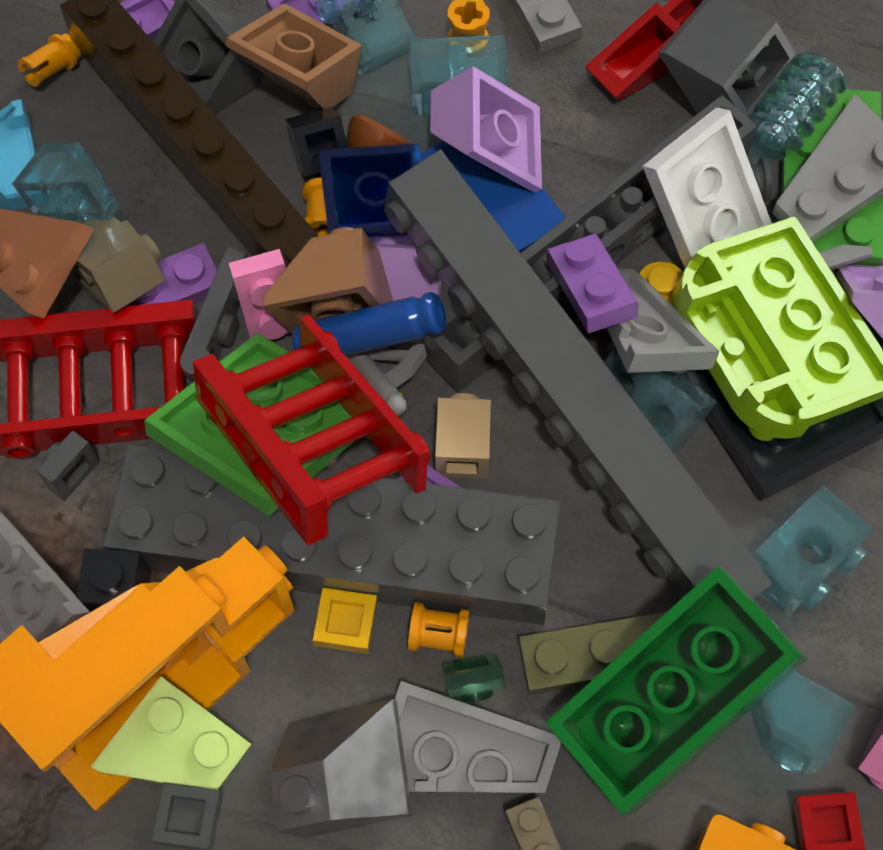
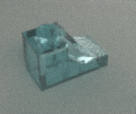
(65, 184)

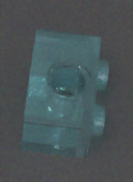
(827, 528)

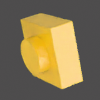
(345, 620)

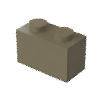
(117, 264)

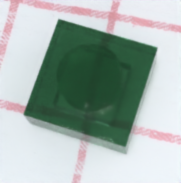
(473, 677)

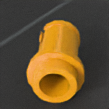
(50, 59)

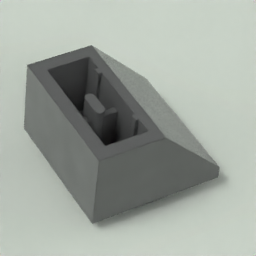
(727, 53)

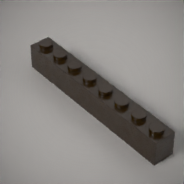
(186, 128)

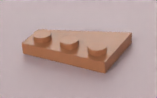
(38, 257)

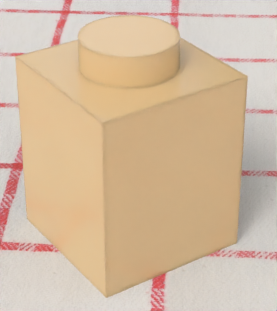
(463, 436)

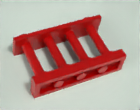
(70, 337)
(279, 462)

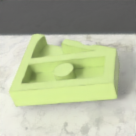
(173, 742)

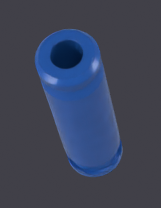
(383, 324)

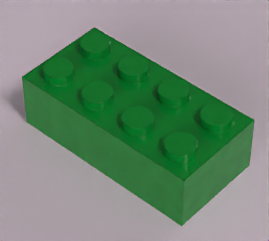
(675, 691)

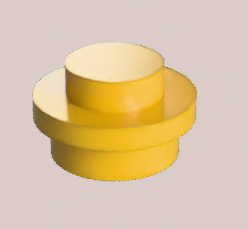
(662, 277)

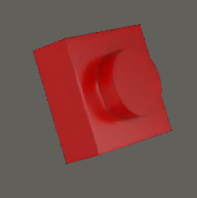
(828, 822)

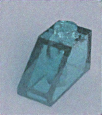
(800, 723)

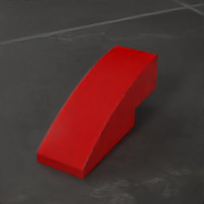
(633, 56)

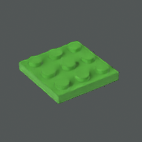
(192, 435)

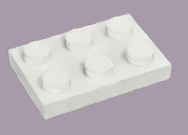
(706, 185)

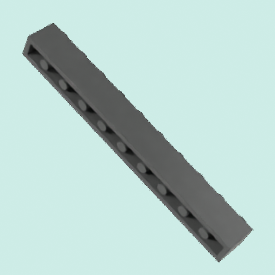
(566, 379)

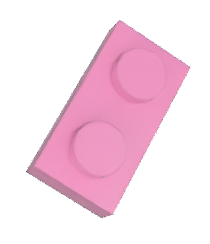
(252, 280)

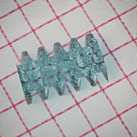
(796, 104)

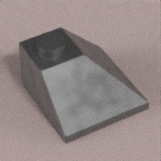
(341, 771)

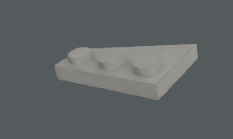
(839, 174)
(659, 335)

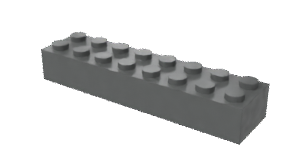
(382, 540)

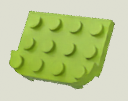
(782, 330)

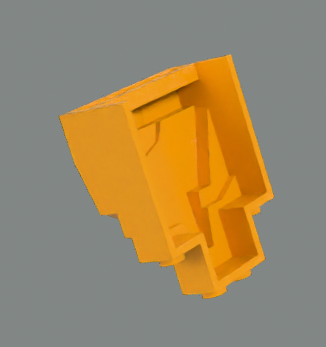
(85, 681)

